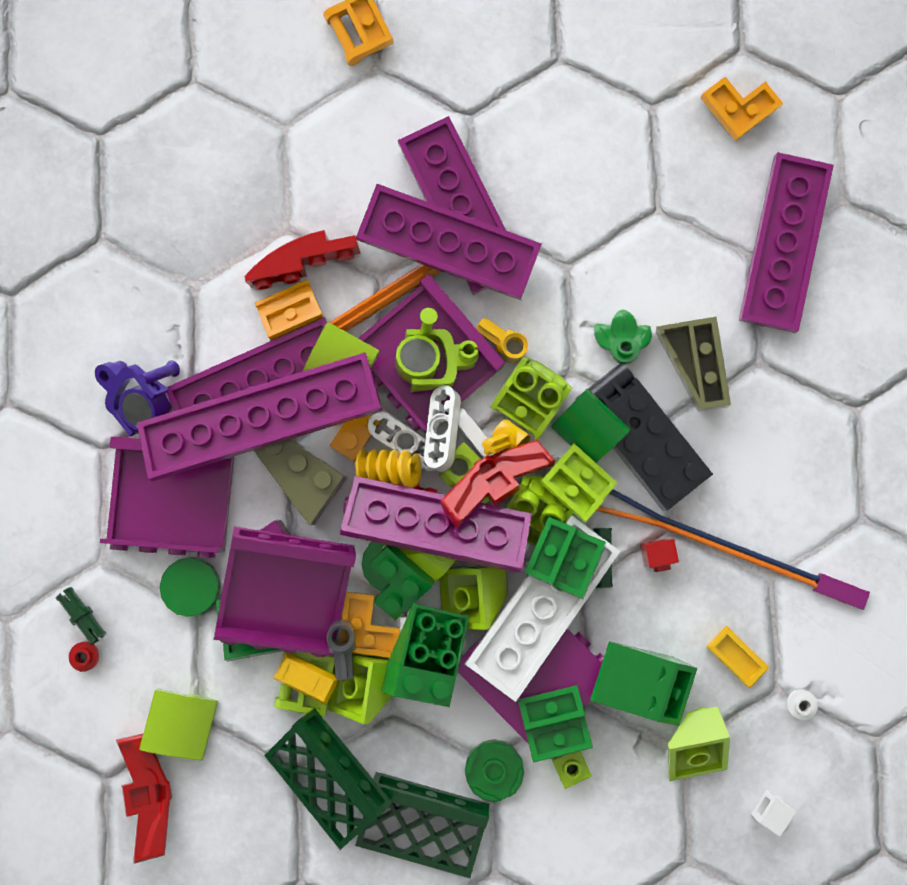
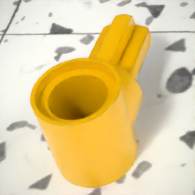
(500, 338)
(505, 437)

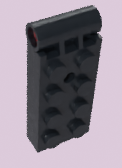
(656, 448)

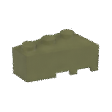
(698, 360)
(303, 477)

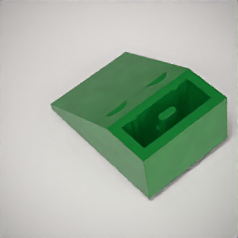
(426, 656)
(644, 683)

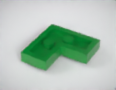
(405, 581)

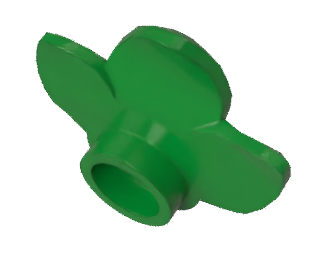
(620, 333)

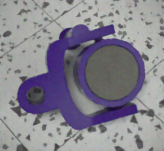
(139, 402)

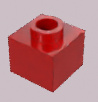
(659, 554)

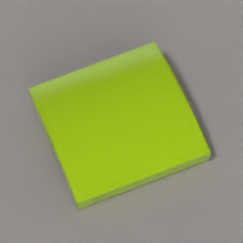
(336, 345)
(578, 483)
(178, 725)

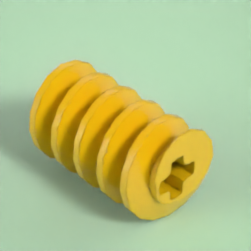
(389, 467)

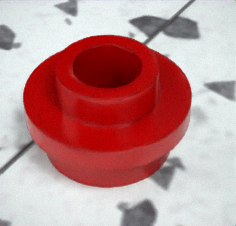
(92, 656)

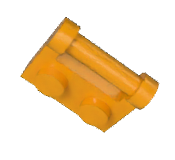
(367, 23)

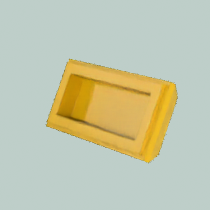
(737, 657)
(306, 678)

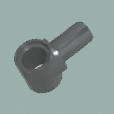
(342, 650)

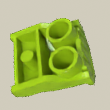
(532, 395)
(541, 503)

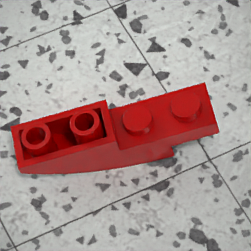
(289, 260)

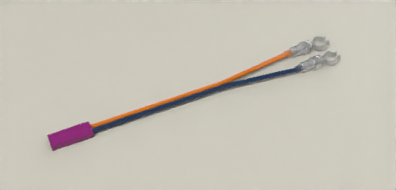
(824, 584)

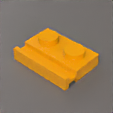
(288, 310)

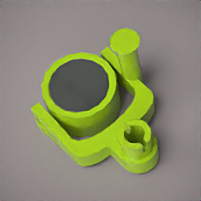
(419, 356)

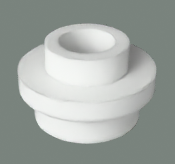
(793, 704)

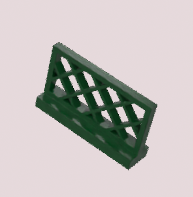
(339, 767)
(435, 803)

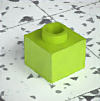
(574, 777)

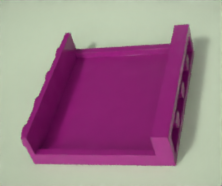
(391, 331)
(168, 513)
(283, 591)
(565, 666)

